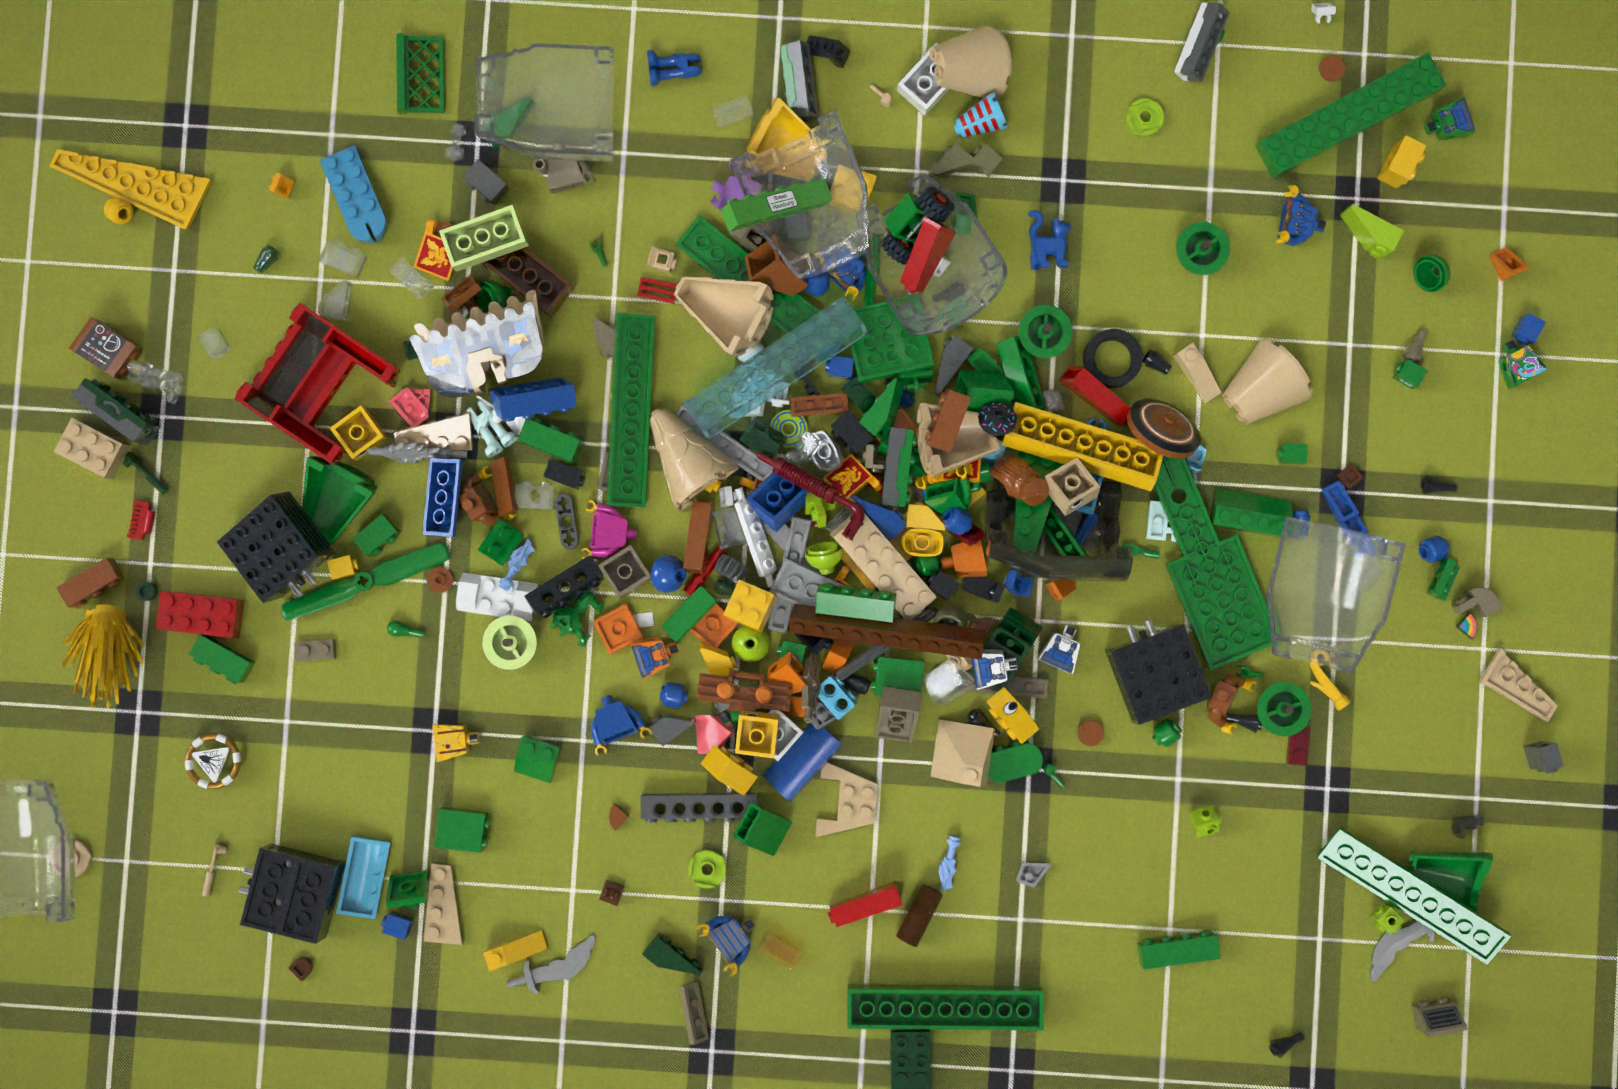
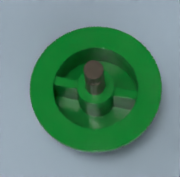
(1202, 248)
(1045, 331)
(1284, 709)

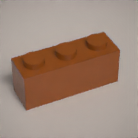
(947, 420)
(90, 583)

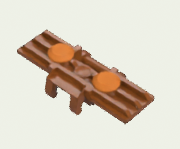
(767, 695)

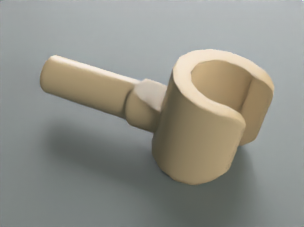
(885, 97)

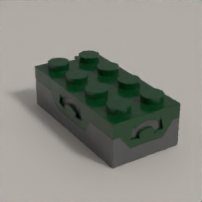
(116, 411)

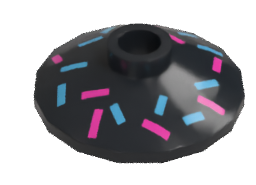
(997, 425)

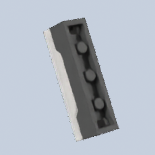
(1201, 42)

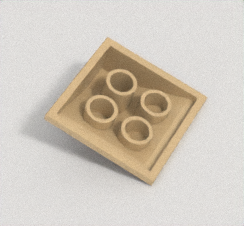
(962, 753)

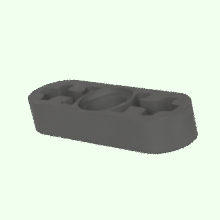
(570, 506)

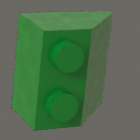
(537, 758)

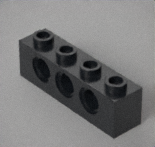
(586, 567)

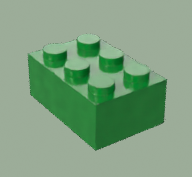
(551, 440)

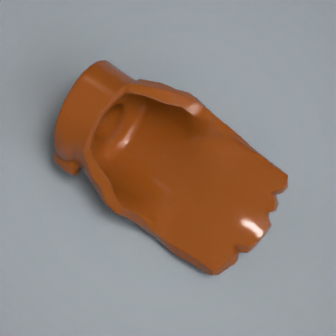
(1020, 480)

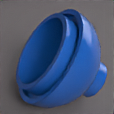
(668, 574)

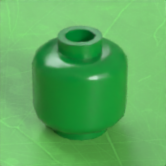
(926, 565)
(1166, 732)

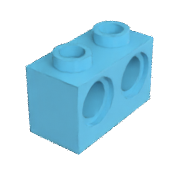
(831, 700)

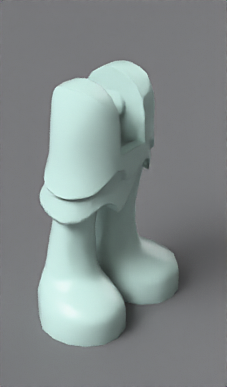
(481, 424)

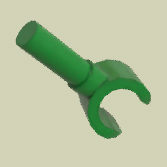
(598, 250)
(1247, 672)
(1049, 770)

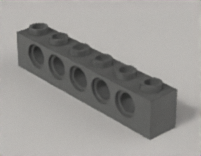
(649, 803)

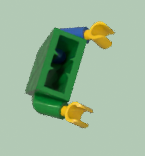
(947, 493)

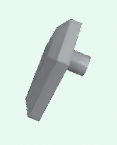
(822, 716)
(1031, 873)

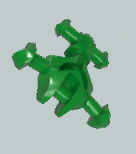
(569, 618)

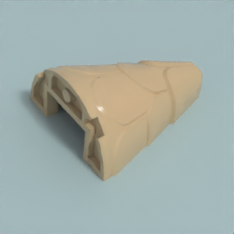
(728, 310)
(687, 458)

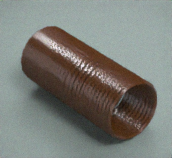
(918, 915)

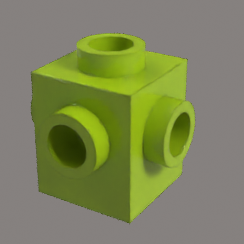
(1205, 821)
(1382, 916)

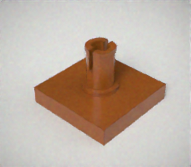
(462, 295)

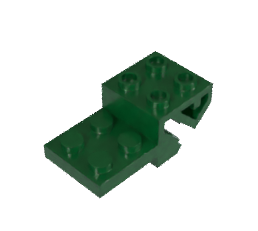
(1015, 637)
(910, 1059)

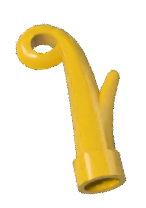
(1328, 687)

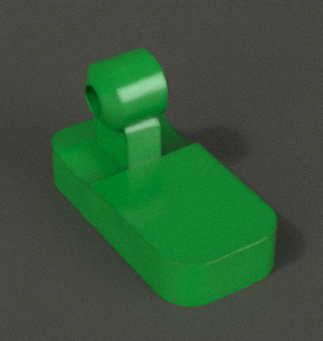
(984, 362)

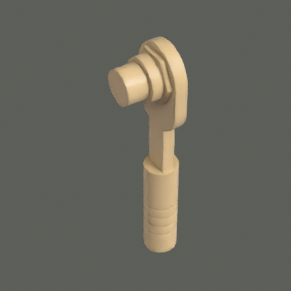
(218, 848)

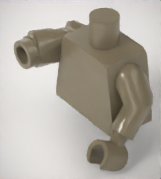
(564, 173)

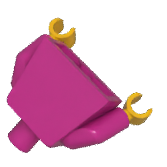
(608, 531)

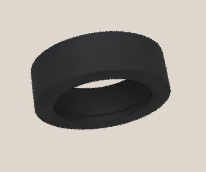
(1129, 342)

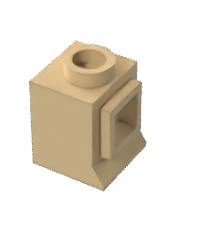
(653, 258)

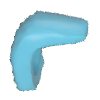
(1196, 460)

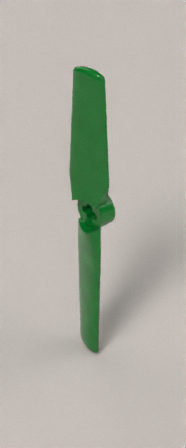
(383, 574)

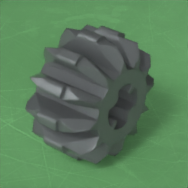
(730, 568)

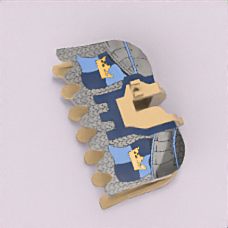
(460, 352)

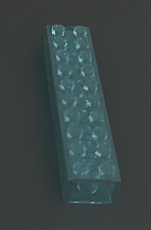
(775, 367)

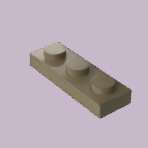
(693, 1012)

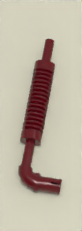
(819, 488)

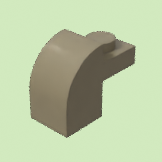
(1482, 600)

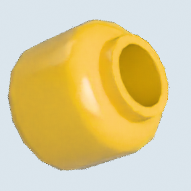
(118, 211)

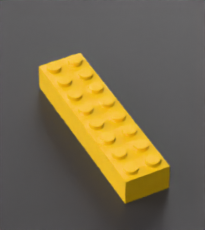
(1096, 448)

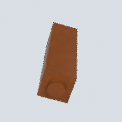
(698, 537)

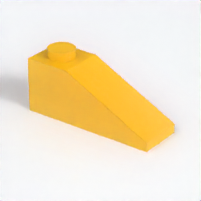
(515, 950)

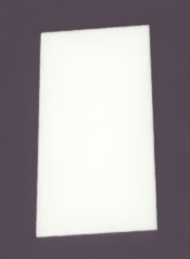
(644, 619)

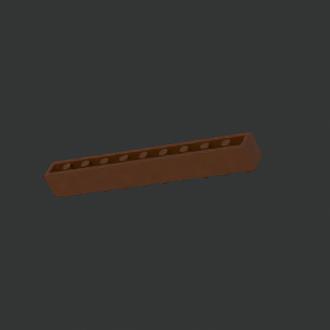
(898, 634)

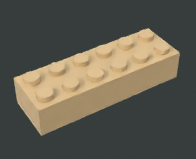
(885, 567)

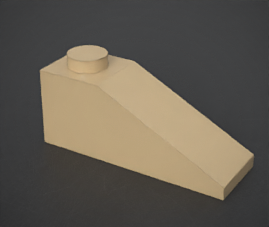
(1197, 372)

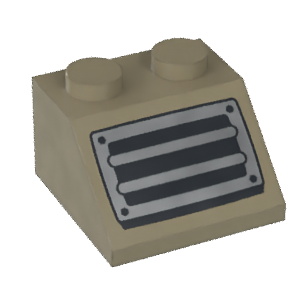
(1438, 1017)

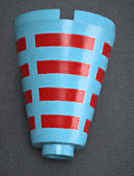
(981, 118)

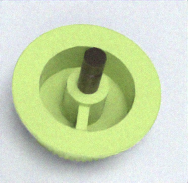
(509, 642)

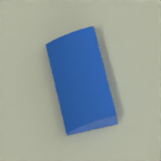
(802, 761)

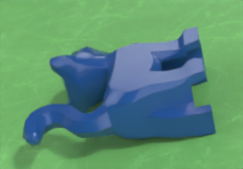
(1044, 245)

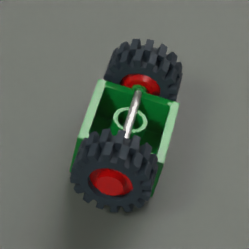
(907, 220)

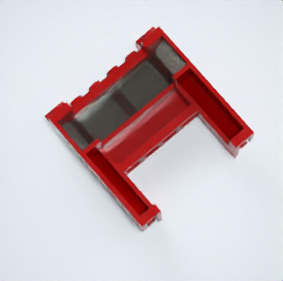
(305, 378)

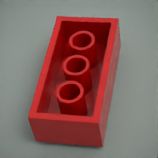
(199, 614)

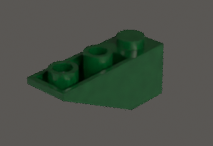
(667, 956)

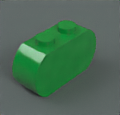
(1014, 761)

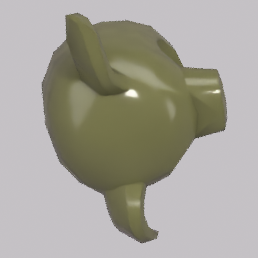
(952, 616)

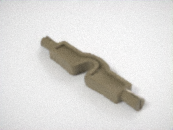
(812, 689)

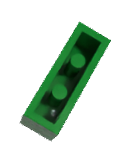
(221, 659)

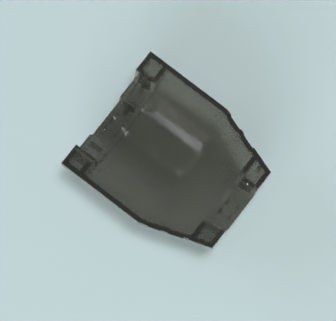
(1106, 558)

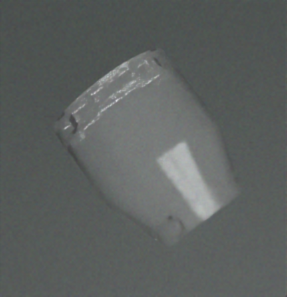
(568, 104)
(823, 236)
(963, 288)
(1330, 592)
(35, 852)

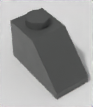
(669, 727)

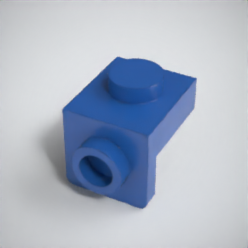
(1019, 585)

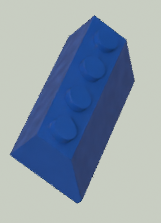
(533, 398)
(442, 497)

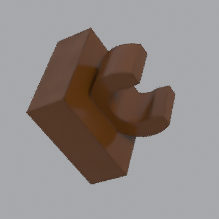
(611, 893)

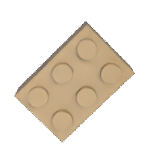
(92, 448)

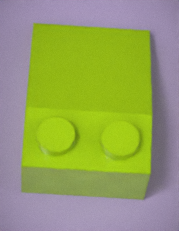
(1371, 231)

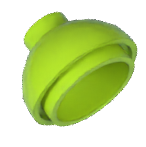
(824, 556)
(754, 653)

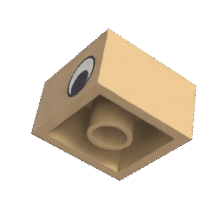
(1071, 486)

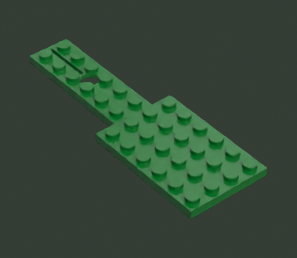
(1211, 575)

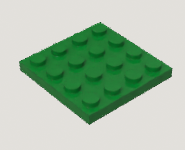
(887, 346)

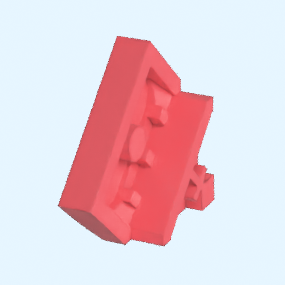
(412, 405)
(710, 732)

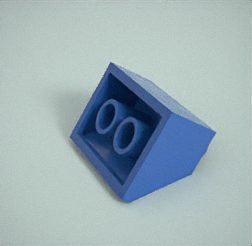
(777, 501)

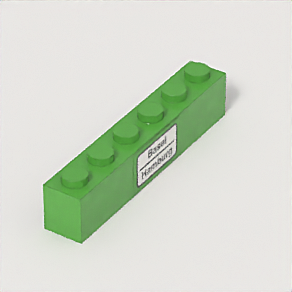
(776, 204)

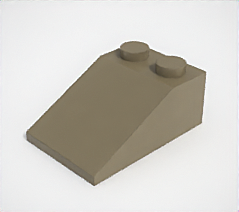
(898, 714)

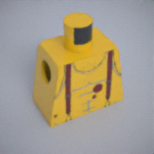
(452, 740)

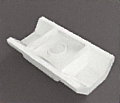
(484, 596)

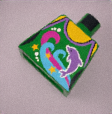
(1519, 364)

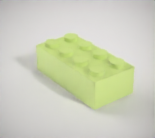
(483, 238)

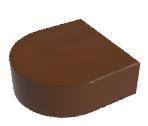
(301, 968)

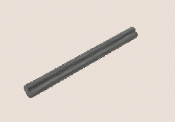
(875, 651)

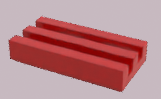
(658, 283)

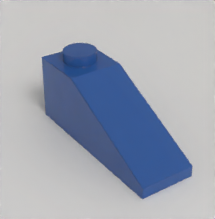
(885, 519)

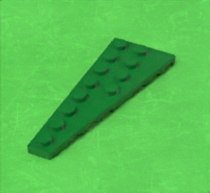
(1031, 519)

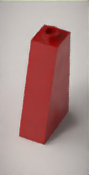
(926, 255)
(1095, 394)
(865, 904)

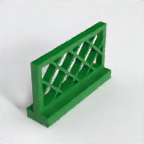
(403, 70)

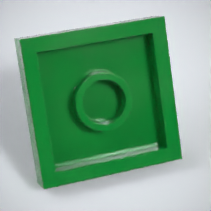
(408, 889)

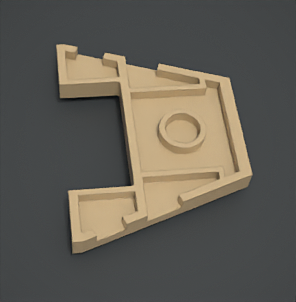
(855, 803)

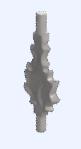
(413, 452)

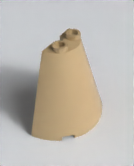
(974, 62)
(1267, 383)
(969, 445)

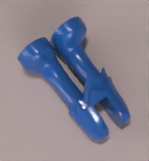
(679, 60)

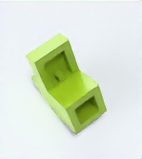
(817, 508)

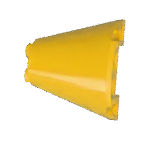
(777, 128)

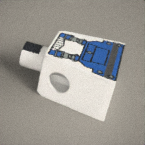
(1061, 650)
(992, 668)

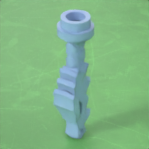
(517, 560)
(947, 868)

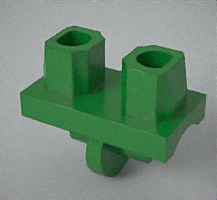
(916, 379)

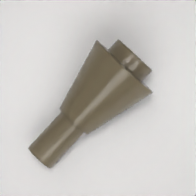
(1414, 351)

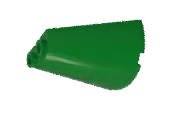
(334, 495)
(1454, 872)

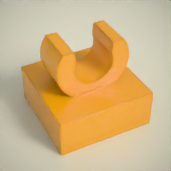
(281, 185)

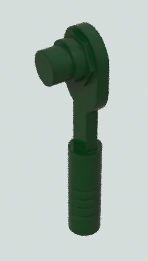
(132, 459)

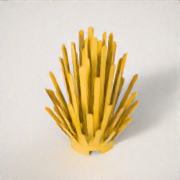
(105, 642)

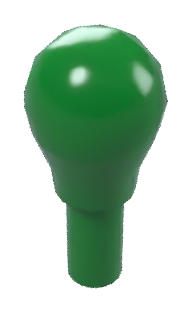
(397, 629)

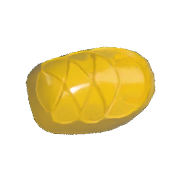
(922, 542)

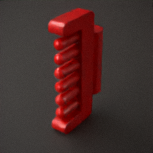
(145, 520)

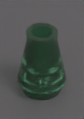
(266, 258)

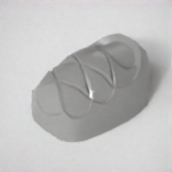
(828, 455)

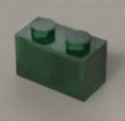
(763, 438)

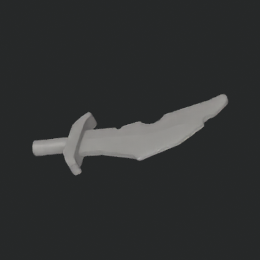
(1390, 943)
(557, 969)

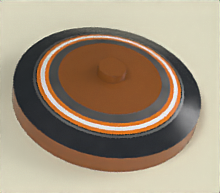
(1163, 428)

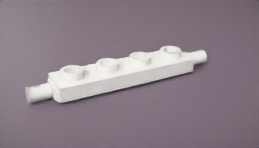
(755, 538)

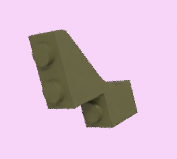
(958, 159)

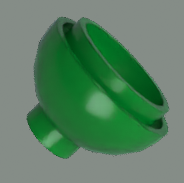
(1427, 273)
(490, 292)

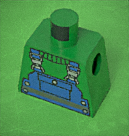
(1451, 121)

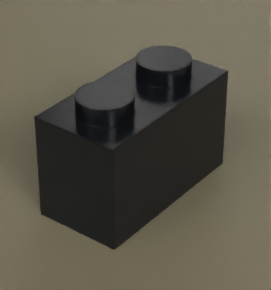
(851, 433)
(942, 585)

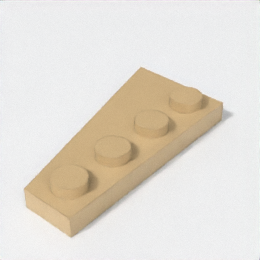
(449, 433)
(1510, 682)
(442, 916)

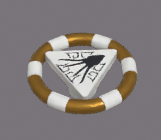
(212, 761)

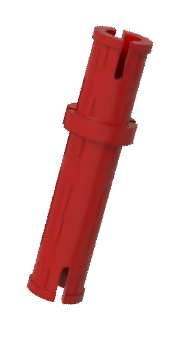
(699, 579)

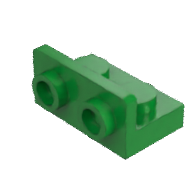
(500, 542)
(1443, 579)

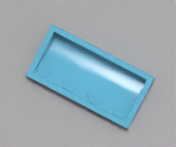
(363, 877)

